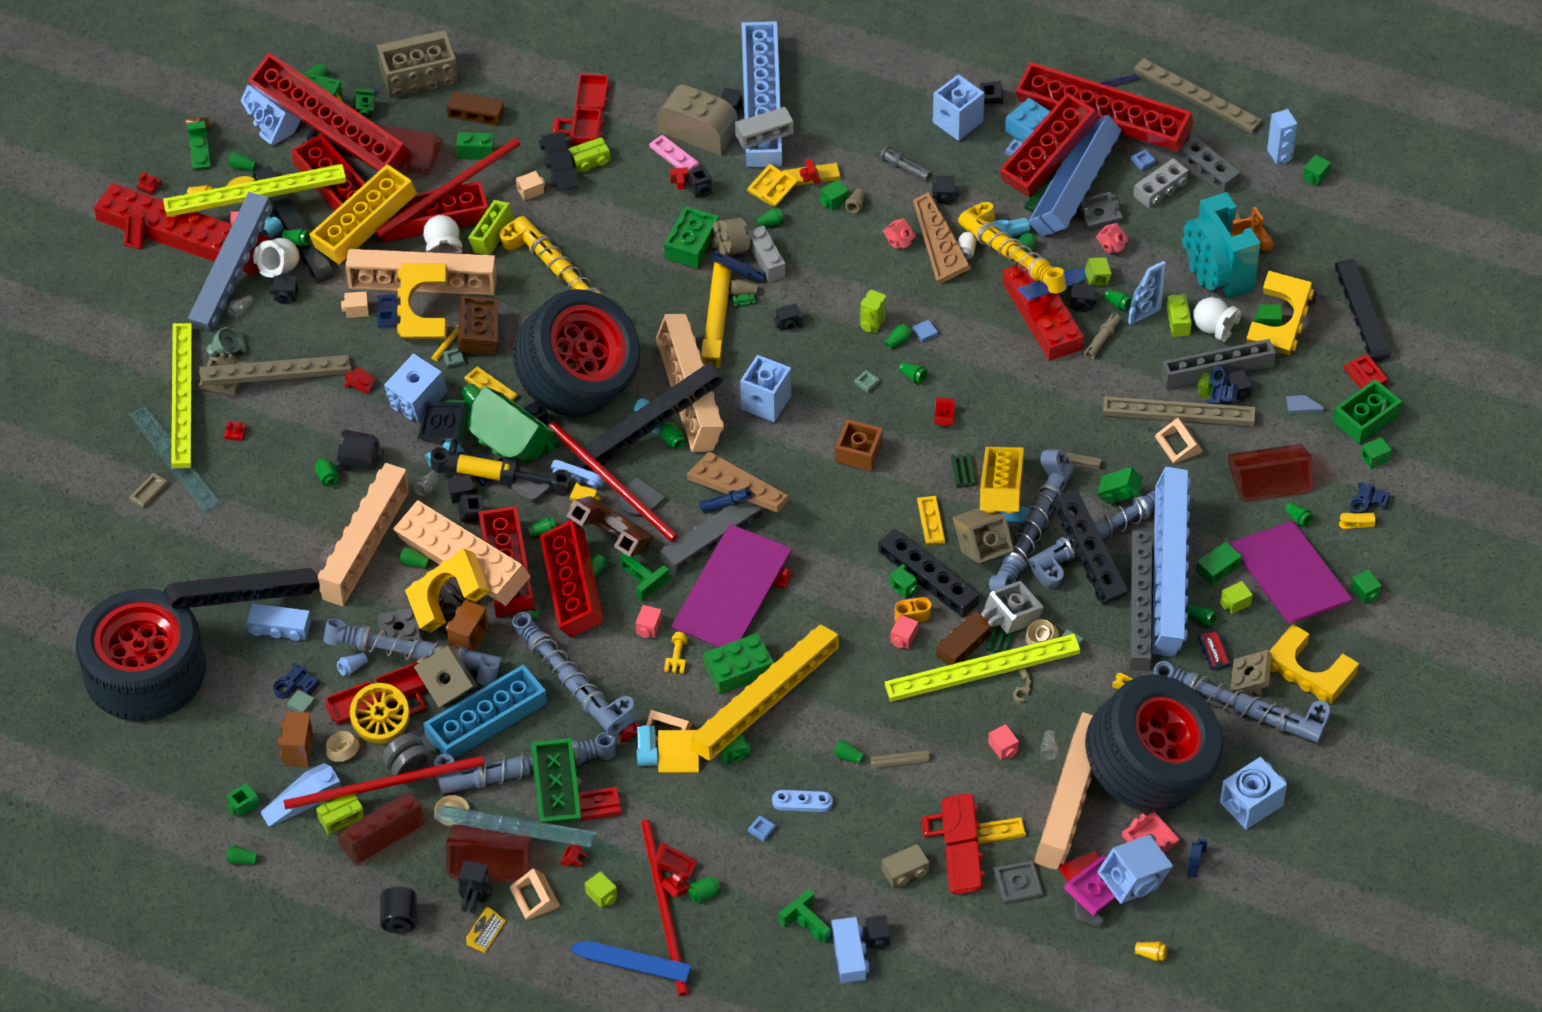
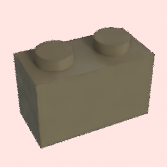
(905, 866)

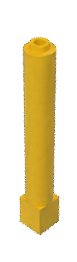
(716, 316)

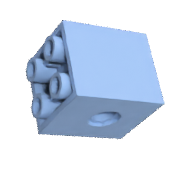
(958, 107)
(413, 386)
(765, 388)
(1253, 793)
(1135, 869)

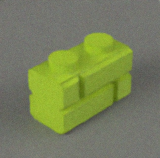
(590, 155)
(873, 311)
(1179, 315)
(339, 813)

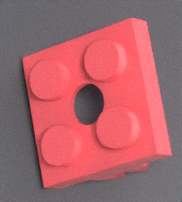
(1154, 826)

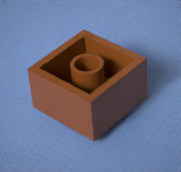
(858, 444)
(468, 626)
(296, 739)

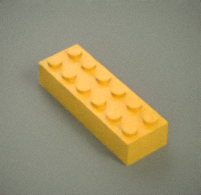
(363, 213)
(1001, 479)

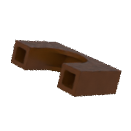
(631, 538)

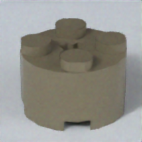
(730, 236)

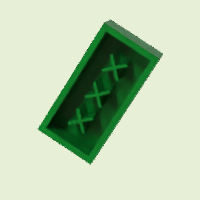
(555, 781)

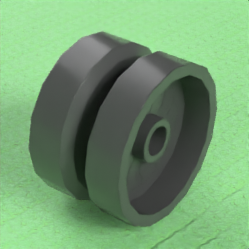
(407, 755)

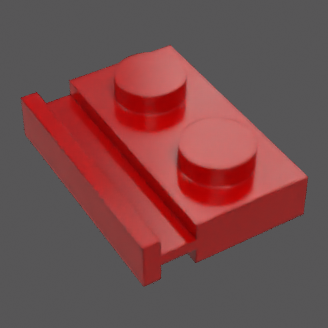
(1364, 371)
(599, 803)

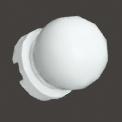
(442, 235)
(276, 257)
(1215, 317)

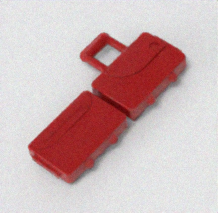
(589, 110)
(404, 679)
(961, 838)

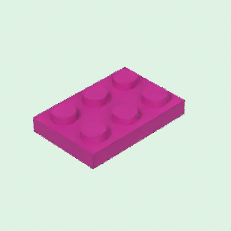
(1090, 888)

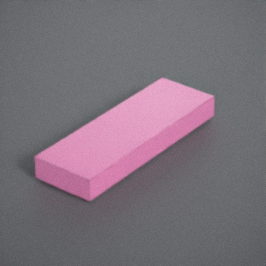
(673, 153)

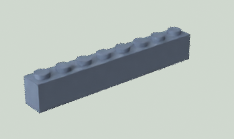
(230, 261)

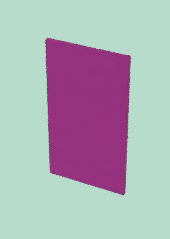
(1291, 572)
(731, 587)

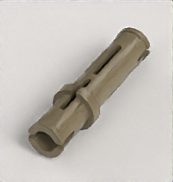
(1106, 330)

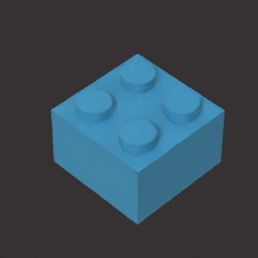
(1025, 119)

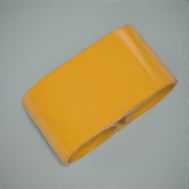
(916, 609)

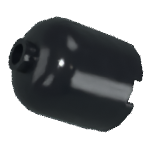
(359, 450)

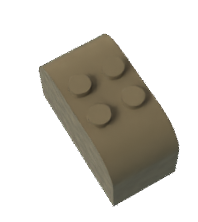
(698, 119)

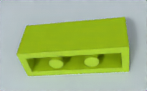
(486, 233)

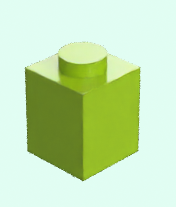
(1098, 271)
(1236, 597)
(601, 890)

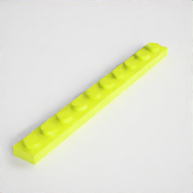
(265, 187)
(181, 395)
(982, 667)

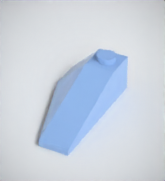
(272, 118)
(1148, 294)
(312, 781)

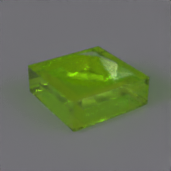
(1203, 386)

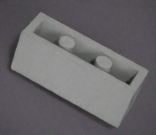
(764, 127)
(766, 254)

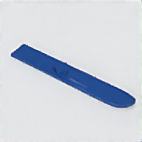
(1040, 289)
(632, 960)

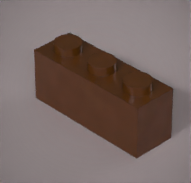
(475, 108)
(964, 639)

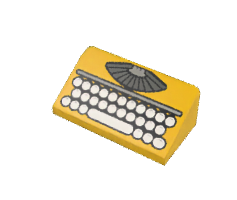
(485, 930)

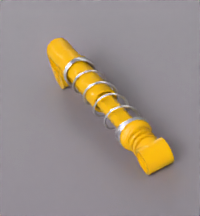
(980, 221)
(523, 231)

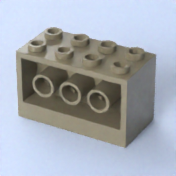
(417, 64)

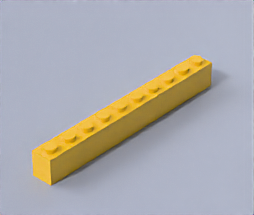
(764, 692)

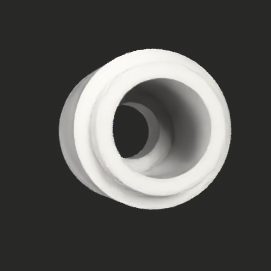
(967, 244)

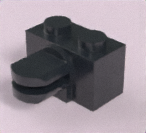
(474, 885)

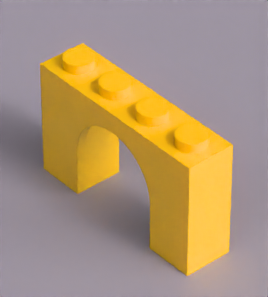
(412, 277)
(1295, 292)
(425, 592)
(1325, 684)

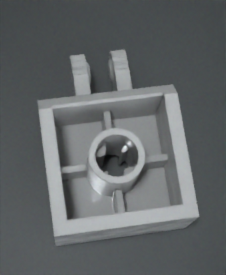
(1012, 607)

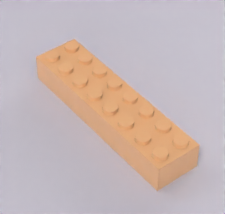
(380, 271)
(680, 360)
(363, 534)
(442, 538)
(1067, 801)

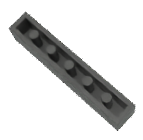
(1190, 368)
(706, 536)

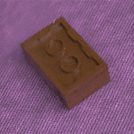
(477, 325)

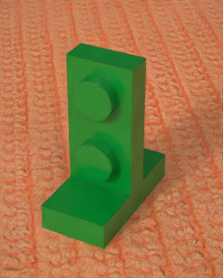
(199, 145)
(648, 582)
(800, 911)

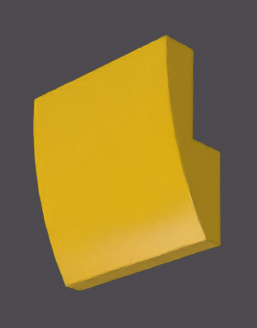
(772, 185)
(676, 753)

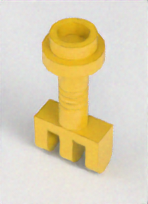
(679, 640)

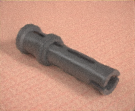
(898, 160)

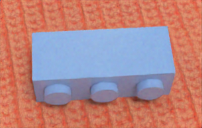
(1282, 136)
(278, 622)
(849, 950)

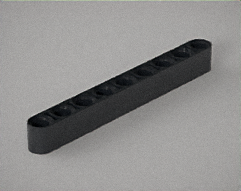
(292, 220)
(652, 415)
(241, 588)

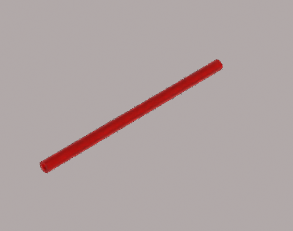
(446, 188)
(613, 482)
(383, 782)
(662, 901)

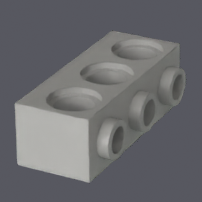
(1161, 183)

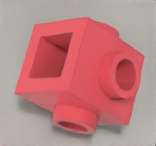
(899, 233)
(1112, 238)

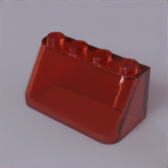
(422, 148)
(1271, 472)
(381, 828)
(502, 851)

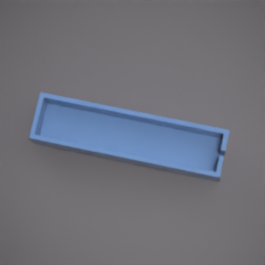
(1074, 178)

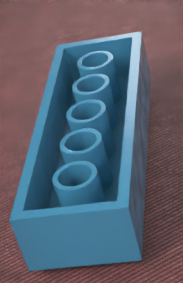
(485, 713)

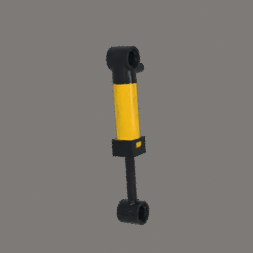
(505, 471)

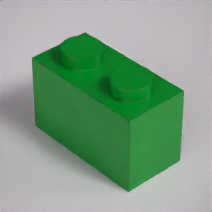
(474, 145)
(1120, 485)
(1218, 563)

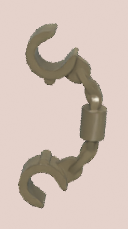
(1026, 689)

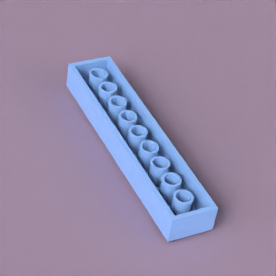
(761, 85)
(1170, 562)

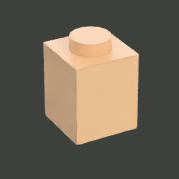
(530, 185)
(355, 304)

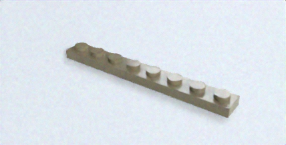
(1197, 95)
(274, 370)
(1183, 410)

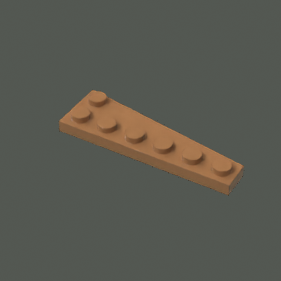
(941, 244)
(724, 477)

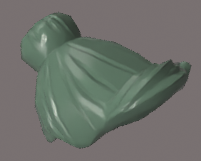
(226, 341)

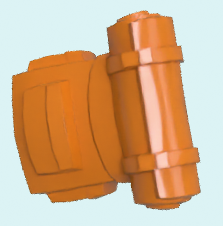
(1256, 225)

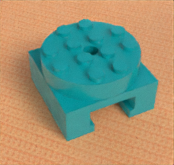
(1215, 254)

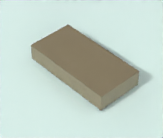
(148, 490)

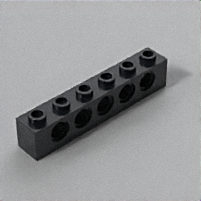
(1090, 536)
(920, 565)

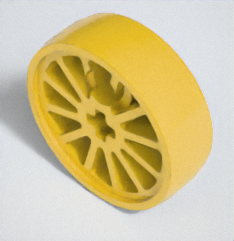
(395, 695)

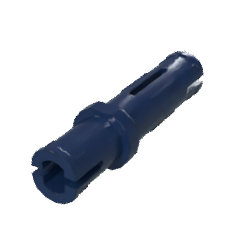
(737, 266)
(732, 498)

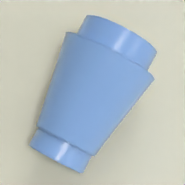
(349, 664)

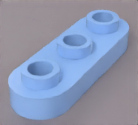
(578, 474)
(811, 803)

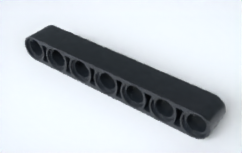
(1362, 309)

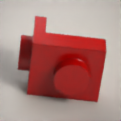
(359, 379)
(944, 411)

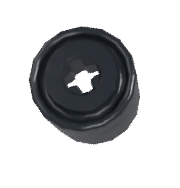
(398, 910)

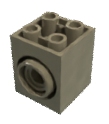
(983, 534)
(432, 672)

